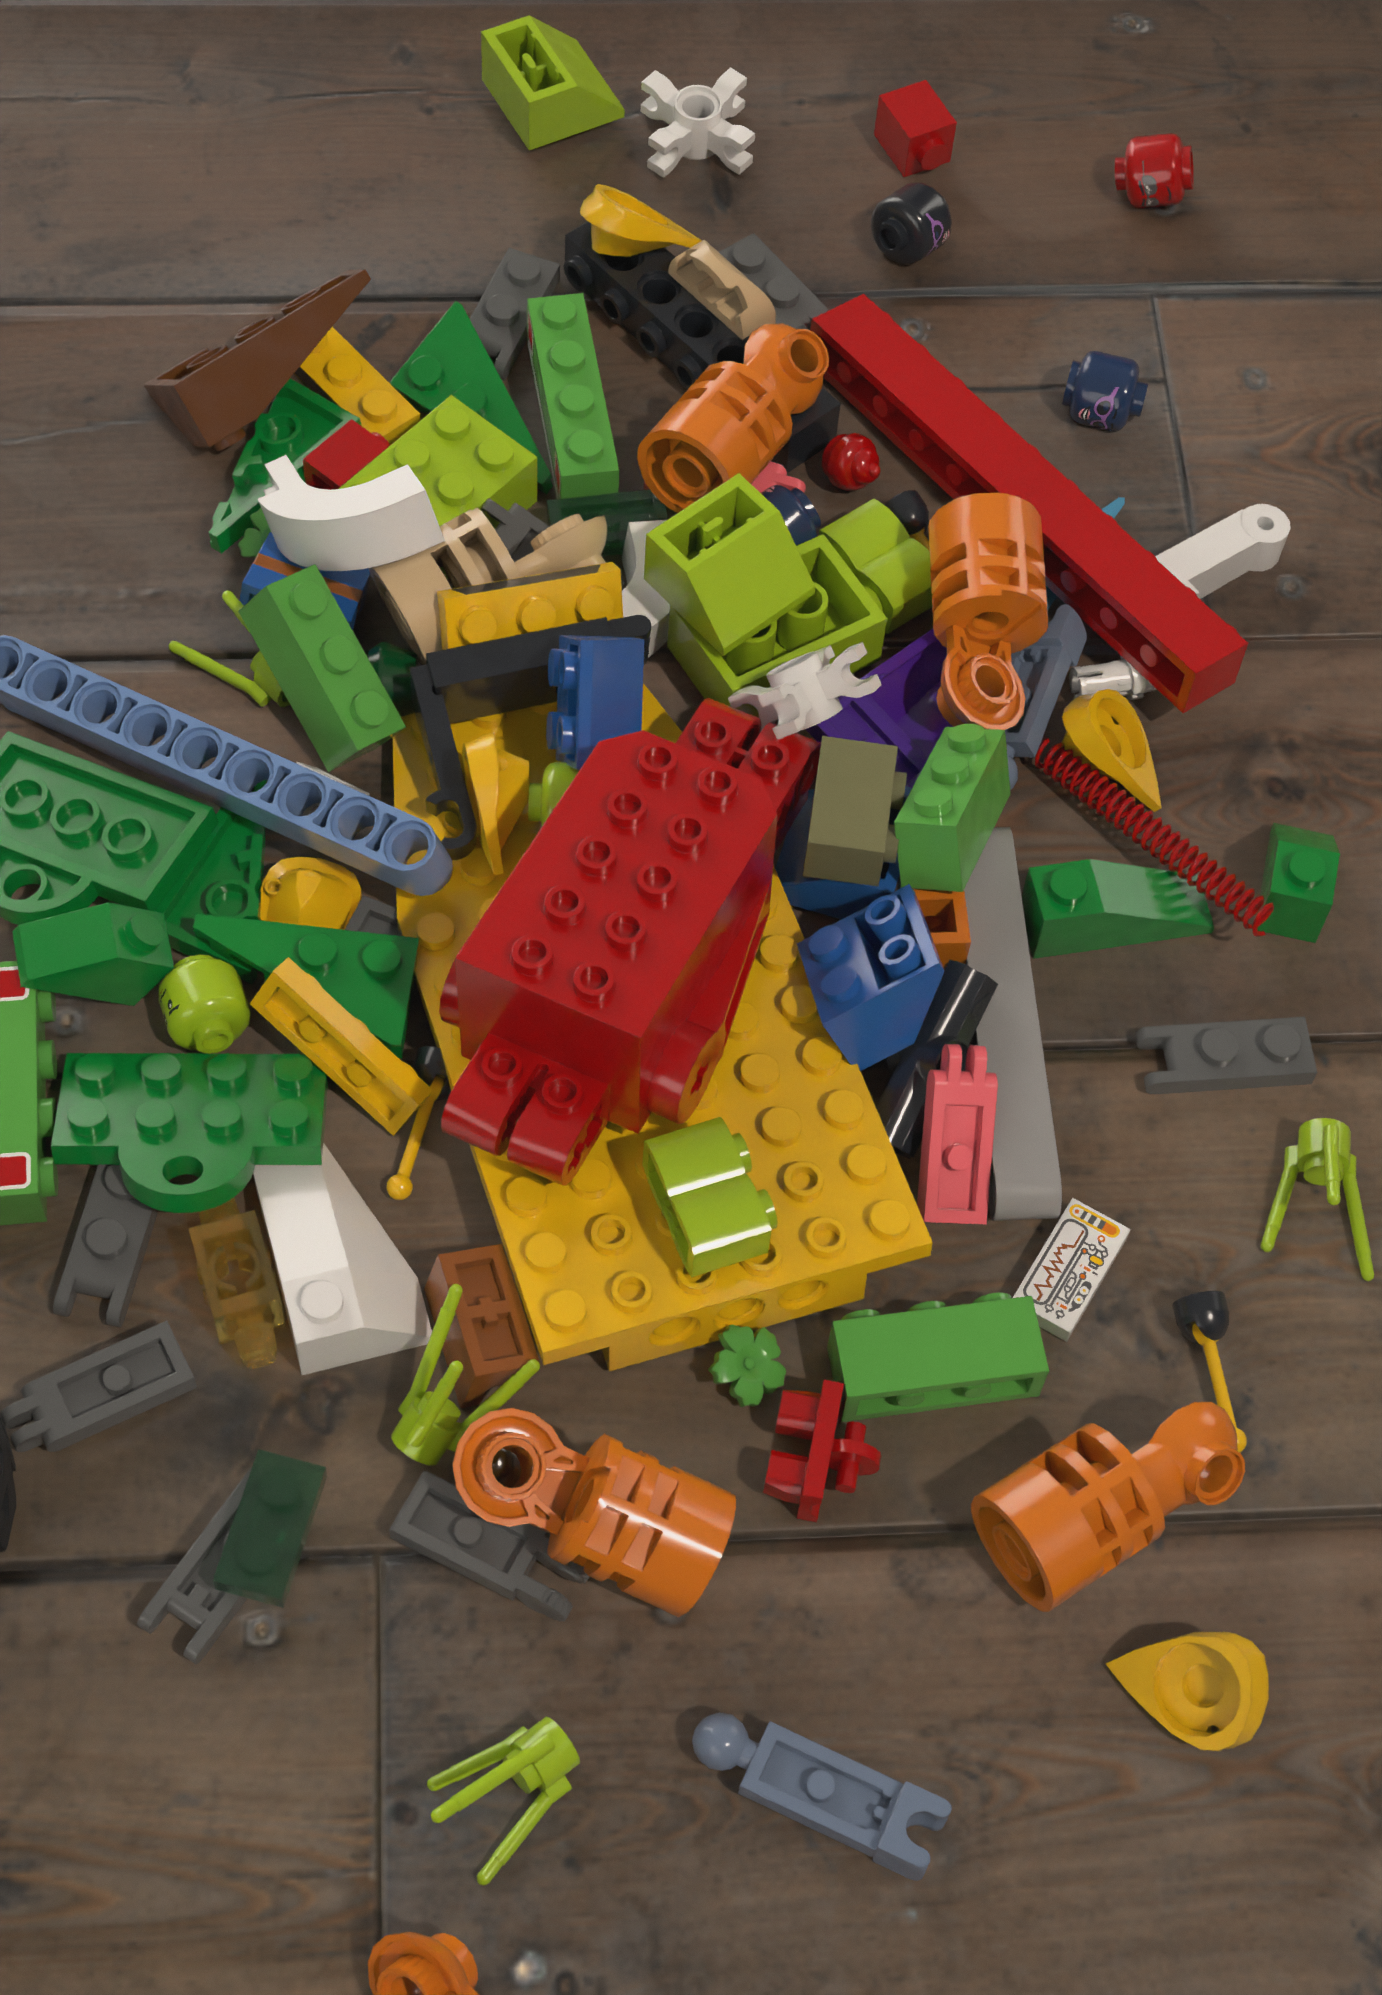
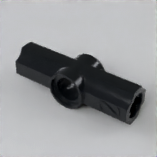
(949, 1020)

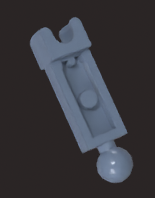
(1042, 674)
(825, 1791)

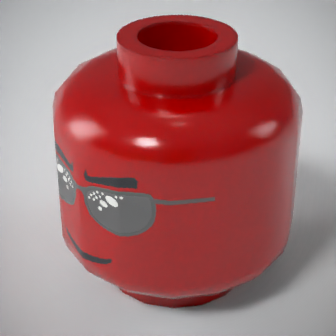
(1155, 170)

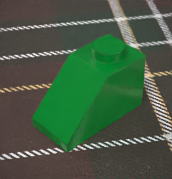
(1299, 881)
(95, 953)

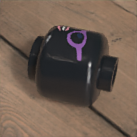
(913, 221)

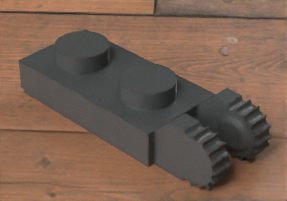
(491, 1554)

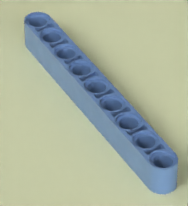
(232, 775)

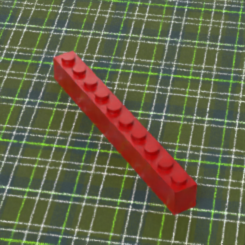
(1086, 553)

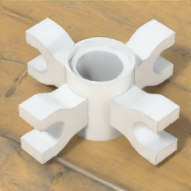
(697, 122)
(806, 690)

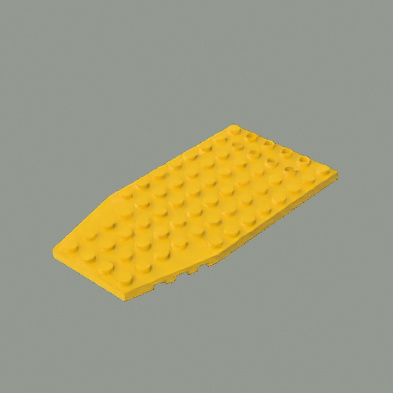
(599, 1252)

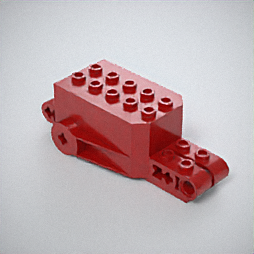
(622, 940)

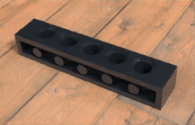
(680, 328)

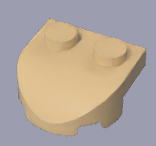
(722, 289)

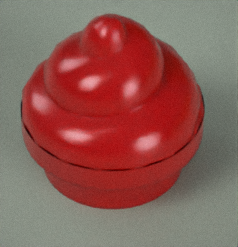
(851, 461)

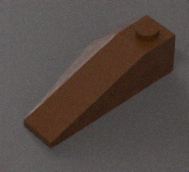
(228, 388)

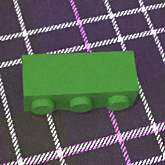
(321, 667)
(953, 808)
(937, 1356)

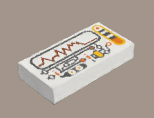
(1072, 1267)

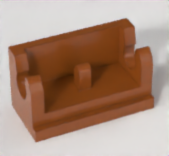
(489, 1322)

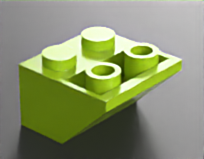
(544, 82)
(727, 564)

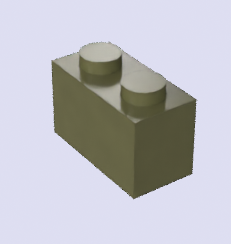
(852, 811)

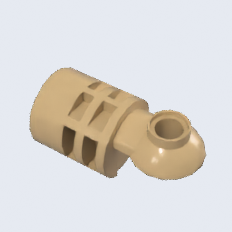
(473, 557)

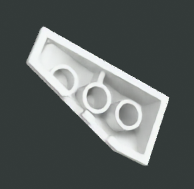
(337, 1268)

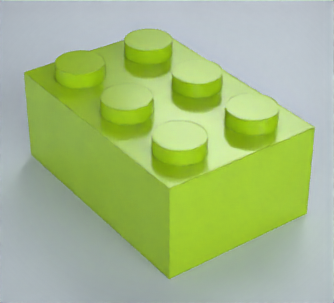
(460, 463)
(836, 615)

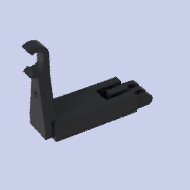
(485, 682)

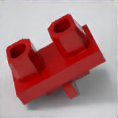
(804, 1478)

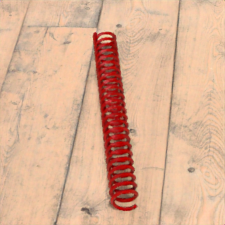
(1183, 845)

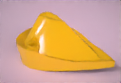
(628, 226)
(1112, 739)
(497, 793)
(309, 893)
(1199, 1684)

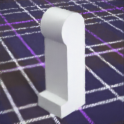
(1229, 549)

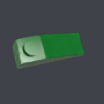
(1108, 906)

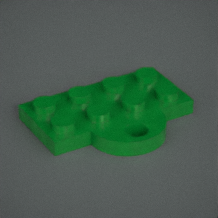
(88, 833)
(189, 1117)

